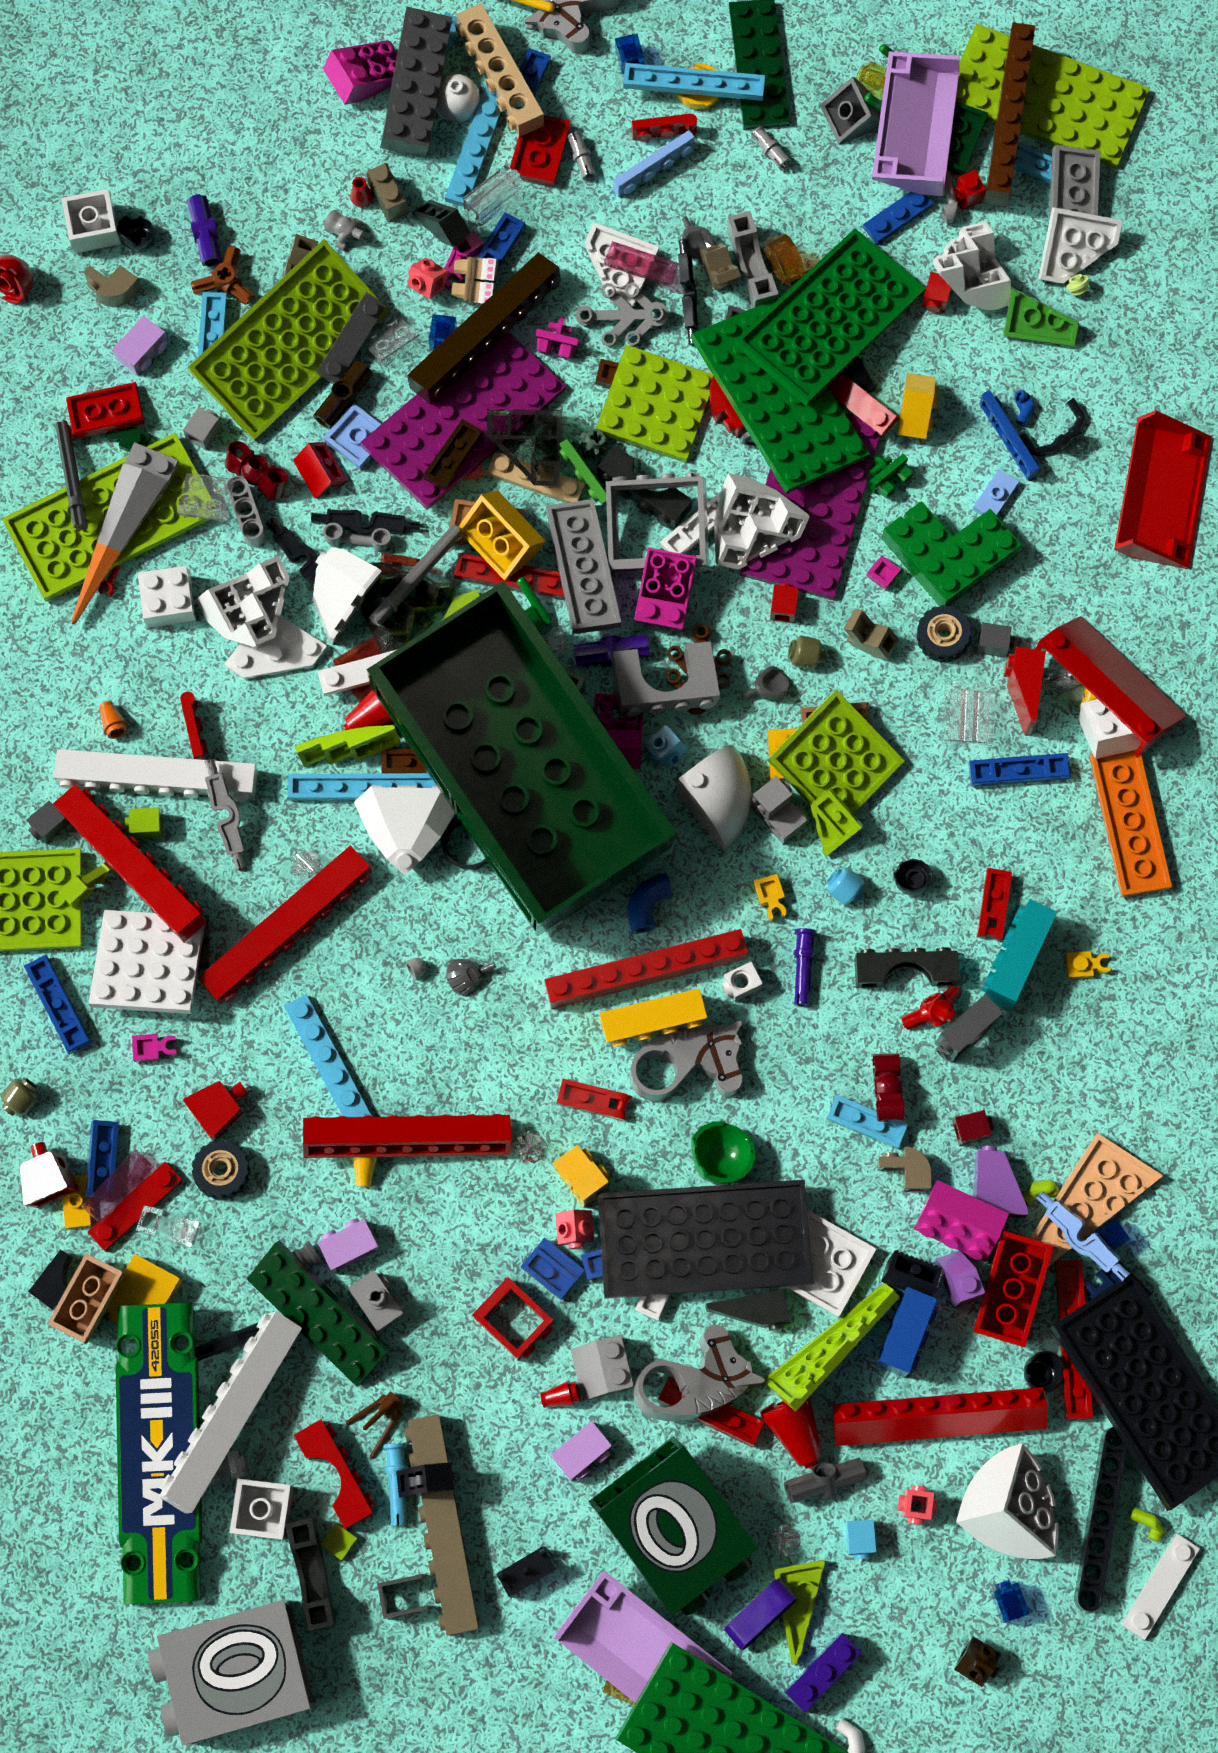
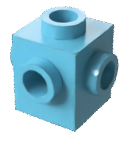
(665, 747)

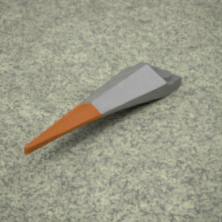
(137, 490)

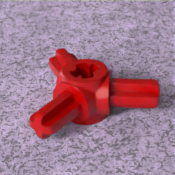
(934, 1009)

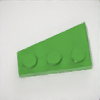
(1037, 321)
(597, 488)

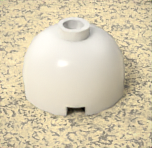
(457, 98)

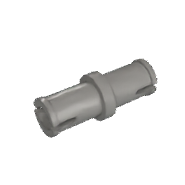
(770, 148)
(581, 155)

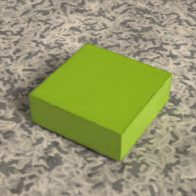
(338, 1541)

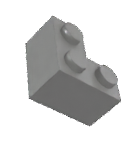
(775, 809)

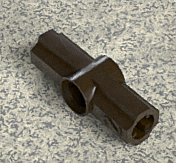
(352, 384)

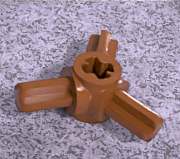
(225, 279)

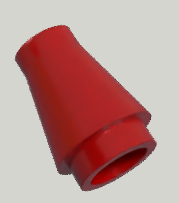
(360, 193)
(561, 1395)

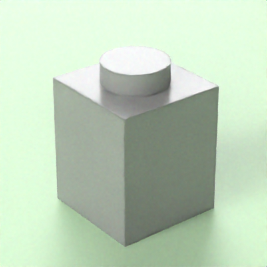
(202, 428)

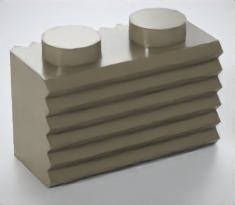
(387, 192)

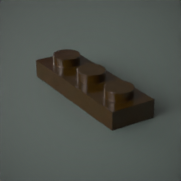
(452, 454)

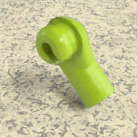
(1151, 1521)

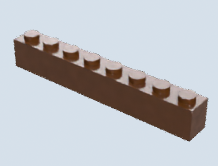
(1009, 114)

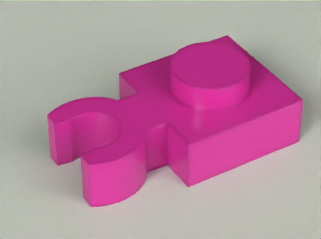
(148, 1047)

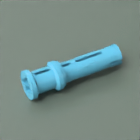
(396, 1462)

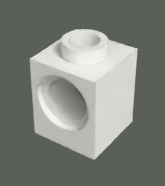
(746, 972)

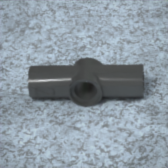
(825, 1480)

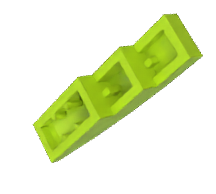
(354, 742)

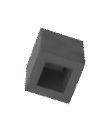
(995, 639)
(46, 823)

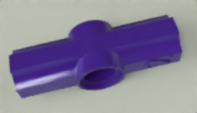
(204, 230)
(602, 650)

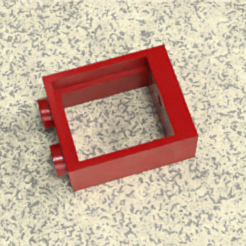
(494, 1301)

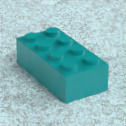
(1020, 952)

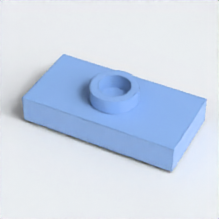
(996, 493)

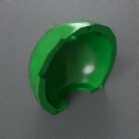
(722, 1153)

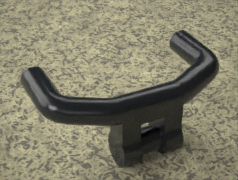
(1062, 440)

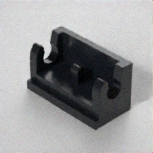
(525, 1571)

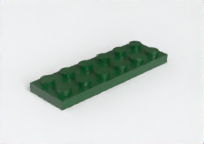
(759, 52)
(319, 1312)

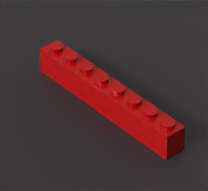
(129, 863)
(285, 925)
(646, 968)
(406, 1136)
(939, 1416)

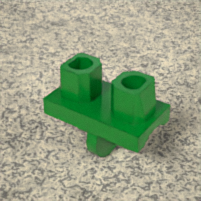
(886, 471)

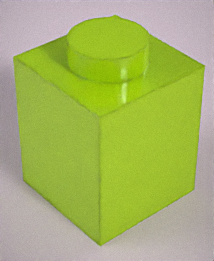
(144, 823)

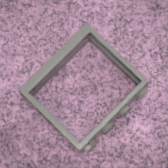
(645, 482)

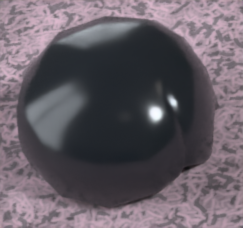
(130, 228)
(913, 877)
(1044, 1370)

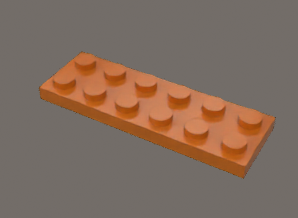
(1130, 824)

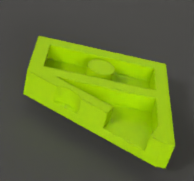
(833, 821)

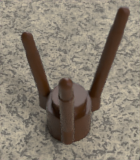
(388, 1406)

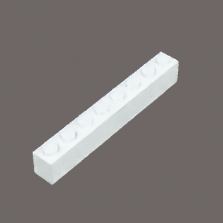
(150, 773)
(230, 1412)

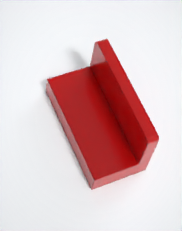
(319, 468)

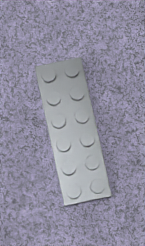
(583, 566)

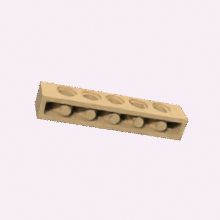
(478, 21)

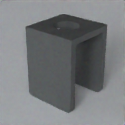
(383, 1600)

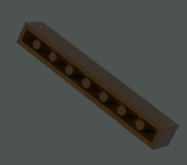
(484, 328)

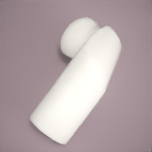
(854, 1736)

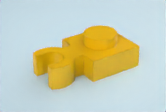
(770, 893)
(1082, 964)

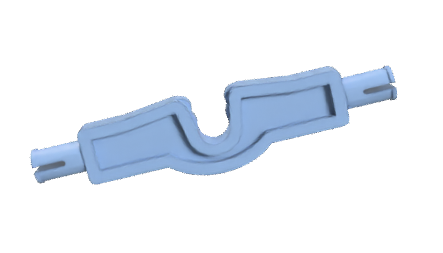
(1093, 1246)

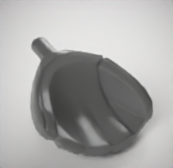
(698, 238)
(769, 684)
(465, 975)

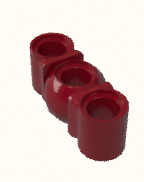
(256, 470)
(888, 1087)

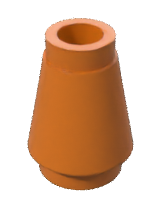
(112, 720)

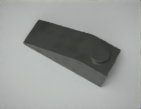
(442, 222)
(760, 1309)

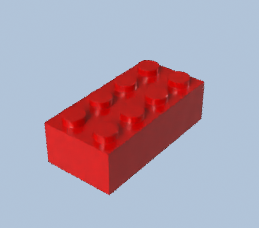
(1013, 1288)

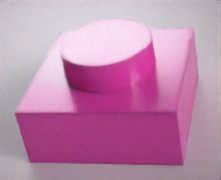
(883, 572)

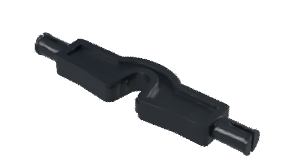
(687, 281)
(352, 520)
(294, 550)

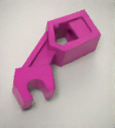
(474, 244)

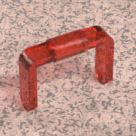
(399, 559)

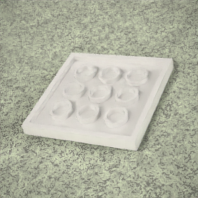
(144, 965)

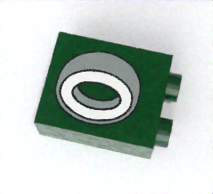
(675, 1527)

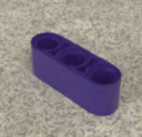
(760, 1614)

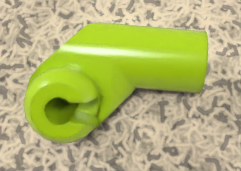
(1037, 1187)

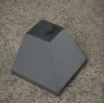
(849, 112)

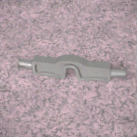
(221, 800)

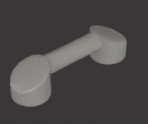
(950, 210)
(334, 536)

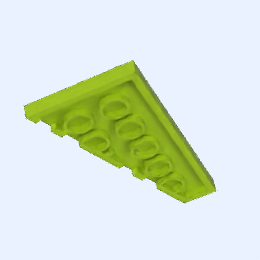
(814, 1362)

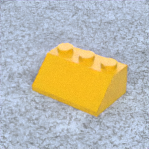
(500, 534)

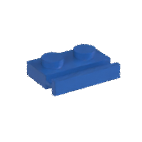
(552, 1268)

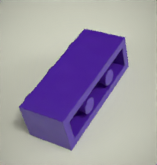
(822, 1672)

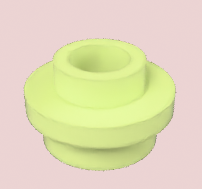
(1078, 284)

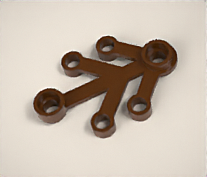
(680, 661)

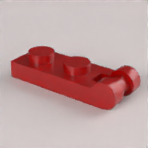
(663, 126)
(193, 725)
(994, 903)
(593, 1099)

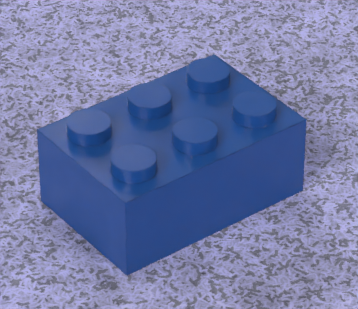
(907, 1332)

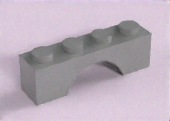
(747, 251)

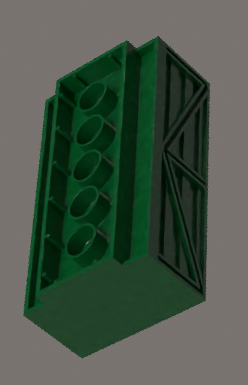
(521, 758)

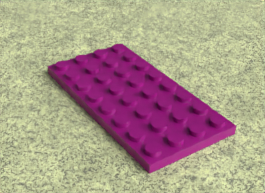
(416, 432)
(832, 505)

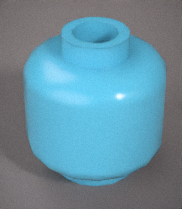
(845, 886)

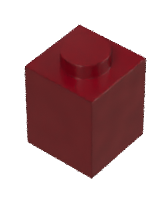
(972, 1127)

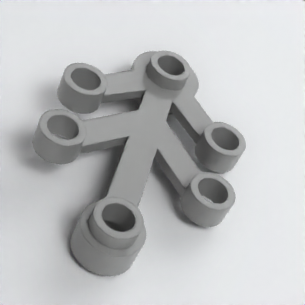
(626, 314)

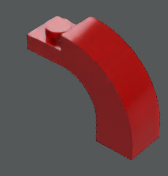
(723, 410)

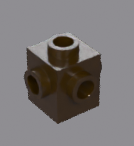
(978, 1662)

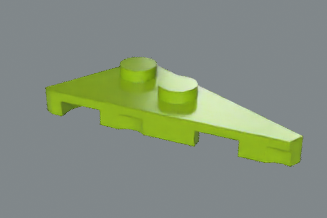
(804, 1583)

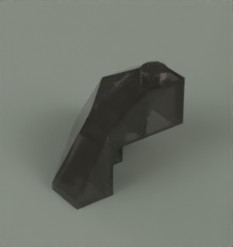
(530, 441)
(413, 613)

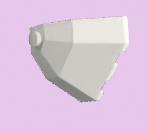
(973, 270)
(753, 521)
(341, 588)
(248, 605)
(404, 821)

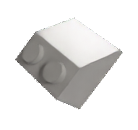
(602, 1368)

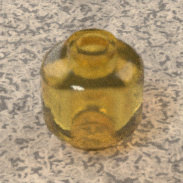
(872, 77)

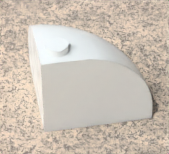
(718, 794)
(1011, 1506)

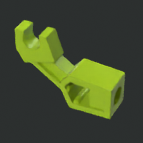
(82, 886)

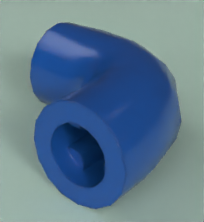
(643, 900)

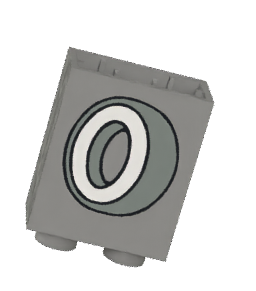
(231, 1673)

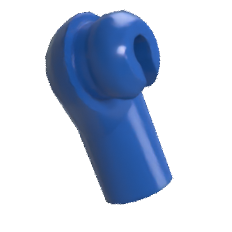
(1025, 406)

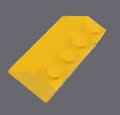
(652, 1017)

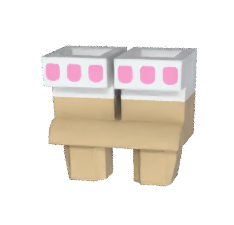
(476, 269)

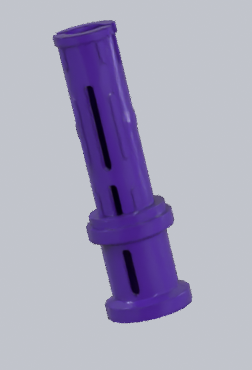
(804, 955)

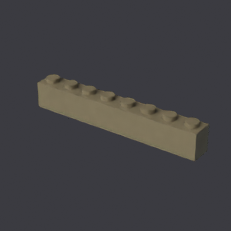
(443, 1533)

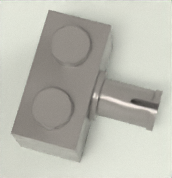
(377, 1301)

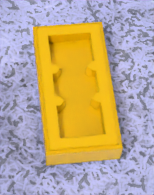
(74, 1214)

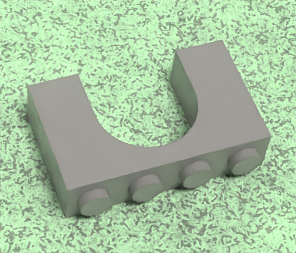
(638, 697)

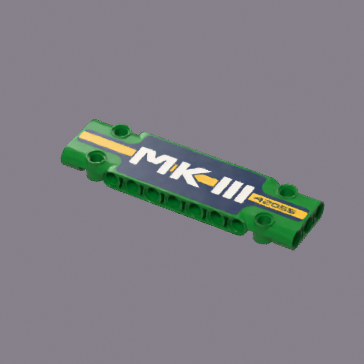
(154, 1421)

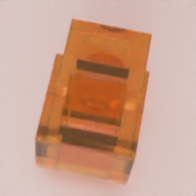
(783, 257)

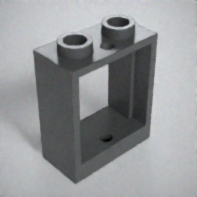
(967, 1028)

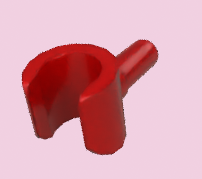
(110, 581)

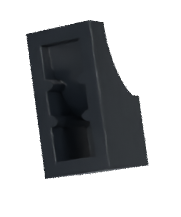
(53, 1281)
(425, 1479)

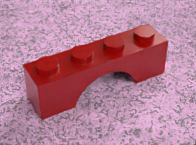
(318, 1443)

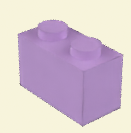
(140, 345)
(347, 1245)
(582, 1451)

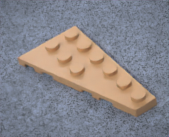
(1096, 1190)

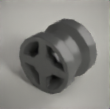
(307, 1255)

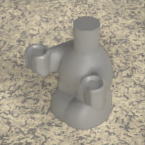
(343, 227)

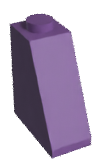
(996, 1182)
(960, 1279)

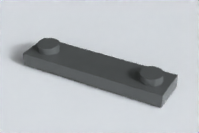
(351, 338)

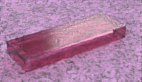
(641, 264)
(117, 1186)

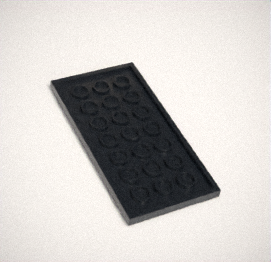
(705, 1239)
(1145, 1388)

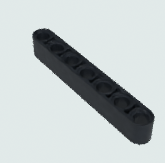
(1092, 1529)

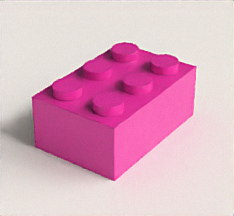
(961, 1221)

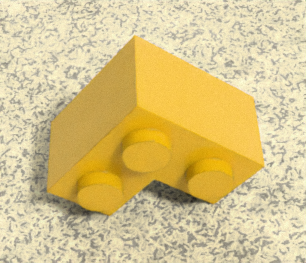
(917, 402)
(582, 1174)

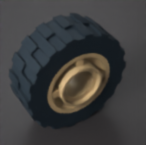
(945, 619)
(220, 1185)

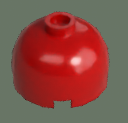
(14, 276)

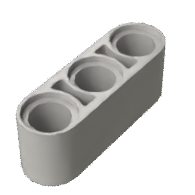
(247, 522)

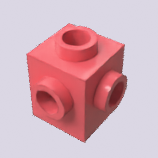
(427, 277)
(574, 1228)
(927, 1502)

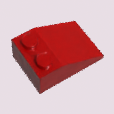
(1024, 684)

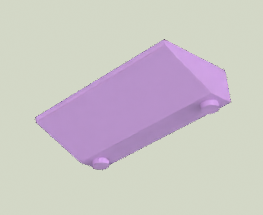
(916, 121)
(622, 1636)

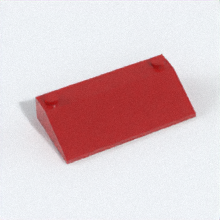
(1163, 491)
(1113, 681)

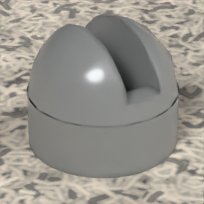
(415, 967)

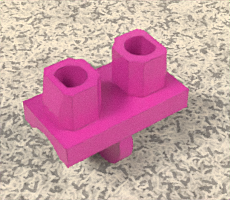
(546, 338)

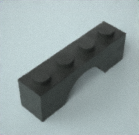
(667, 505)
(938, 966)
(312, 1574)

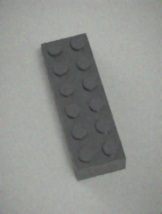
(416, 82)

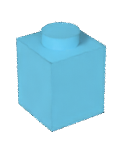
(860, 1538)

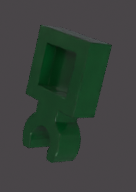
(128, 437)

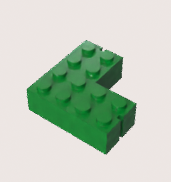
(948, 563)

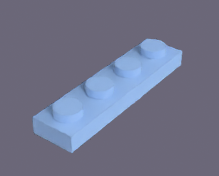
(649, 166)

